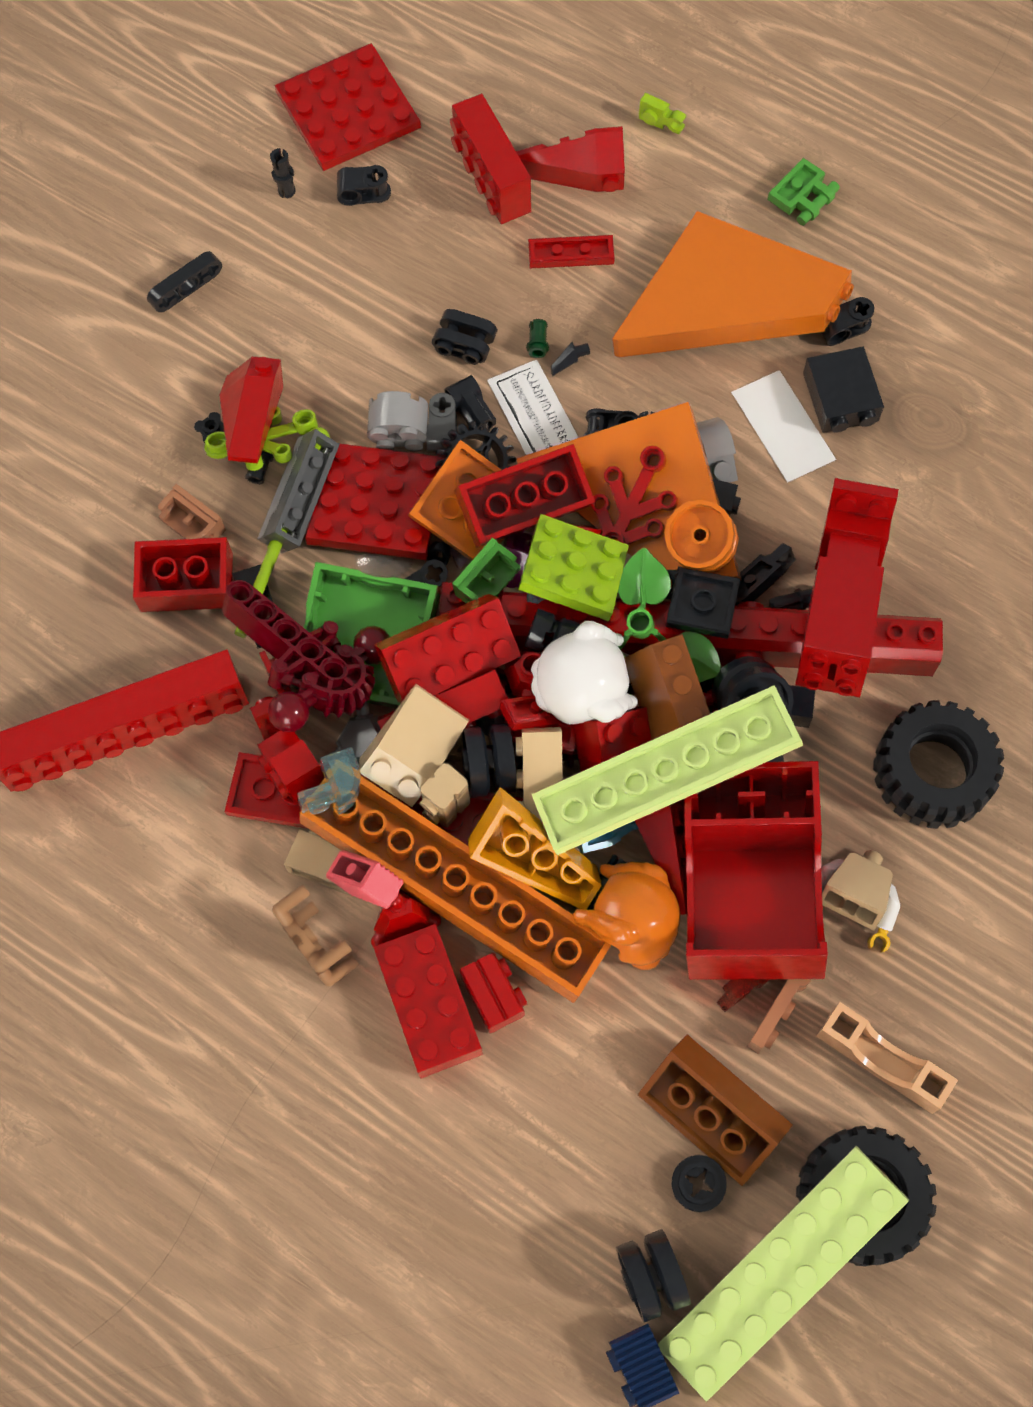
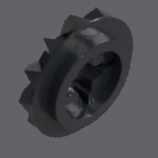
(715, 1180)

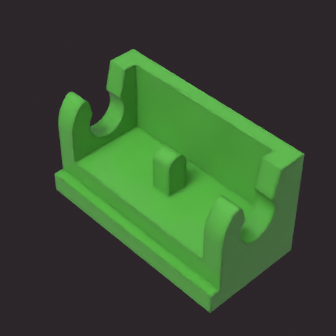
(486, 573)

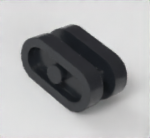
(464, 336)

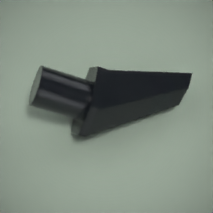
(569, 357)

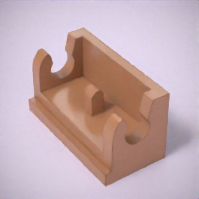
(189, 516)

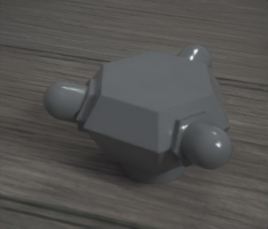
(358, 732)

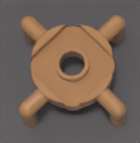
(308, 943)

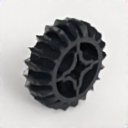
(489, 441)

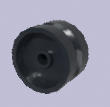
(745, 678)
(489, 760)
(650, 1276)

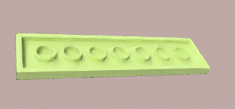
(666, 770)
(782, 1273)

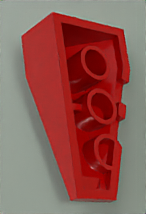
(581, 163)
(249, 405)
(665, 840)

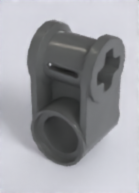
(440, 423)

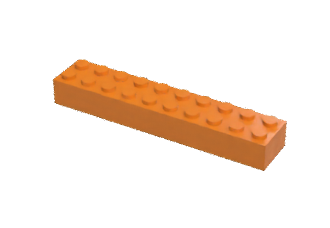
(470, 895)

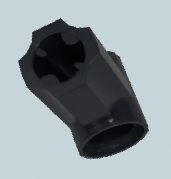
(470, 402)

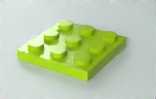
(574, 567)

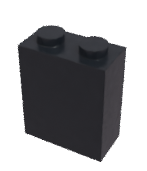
(843, 390)

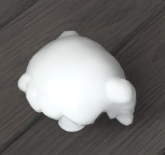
(583, 676)

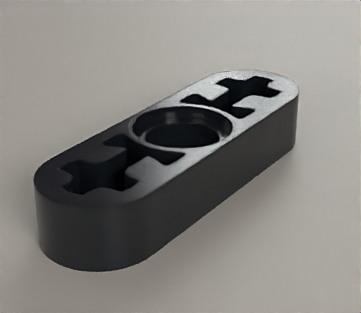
(184, 281)

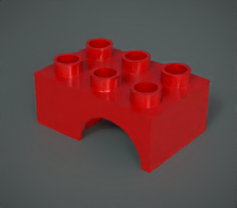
(756, 876)

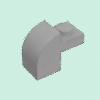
(718, 449)

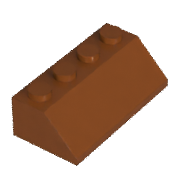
(666, 685)
(715, 1109)

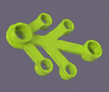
(302, 423)

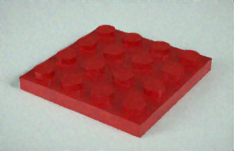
(347, 106)
(369, 502)

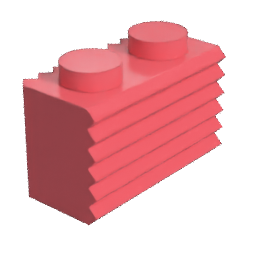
(364, 879)

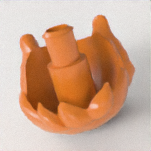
(635, 913)

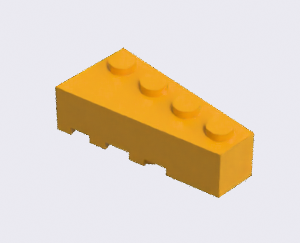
(518, 846)

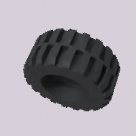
(959, 732)
(902, 1168)

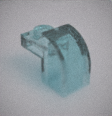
(341, 784)

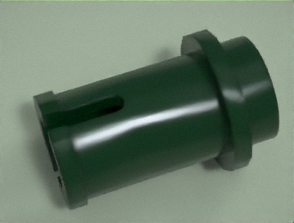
(537, 342)

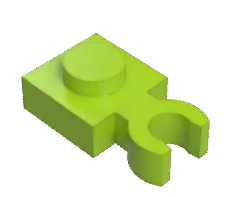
(657, 113)

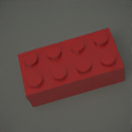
(491, 159)
(518, 495)
(449, 648)
(428, 1001)

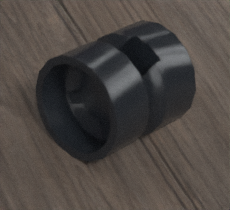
(546, 622)

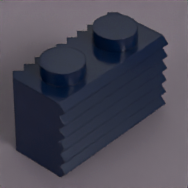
(642, 1368)

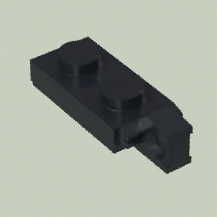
(763, 573)

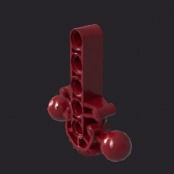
(328, 679)

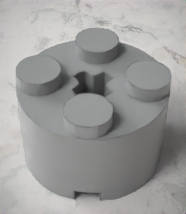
(397, 421)

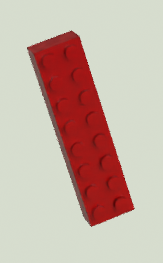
(120, 721)

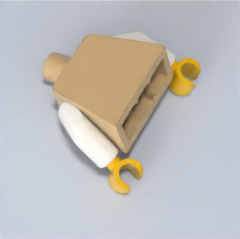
(862, 893)

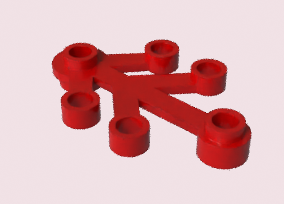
(630, 507)

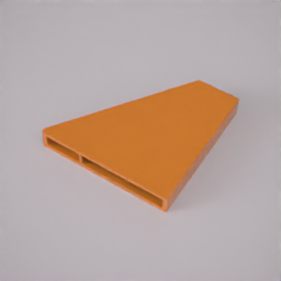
(731, 289)
(683, 474)

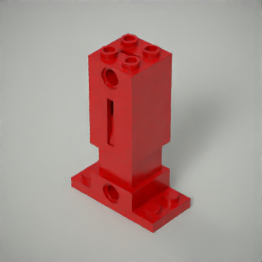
(846, 588)

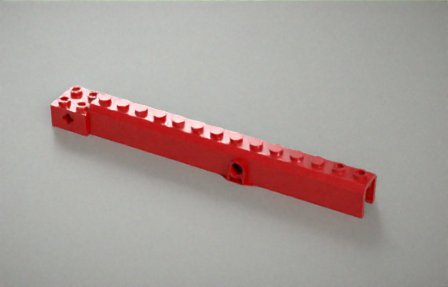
(774, 634)

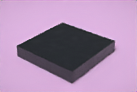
(703, 602)

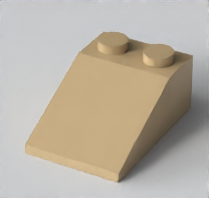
(412, 745)

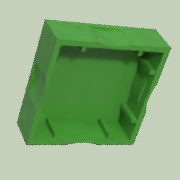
(365, 600)

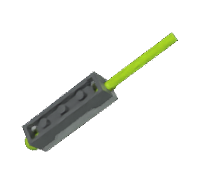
(295, 500)

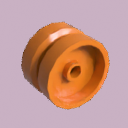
(684, 529)

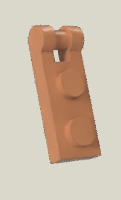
(780, 1008)

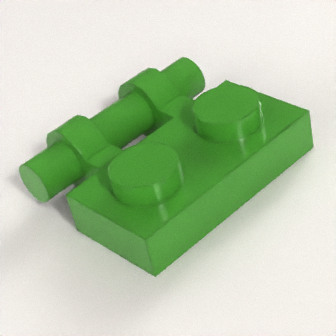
(795, 188)

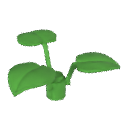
(648, 582)

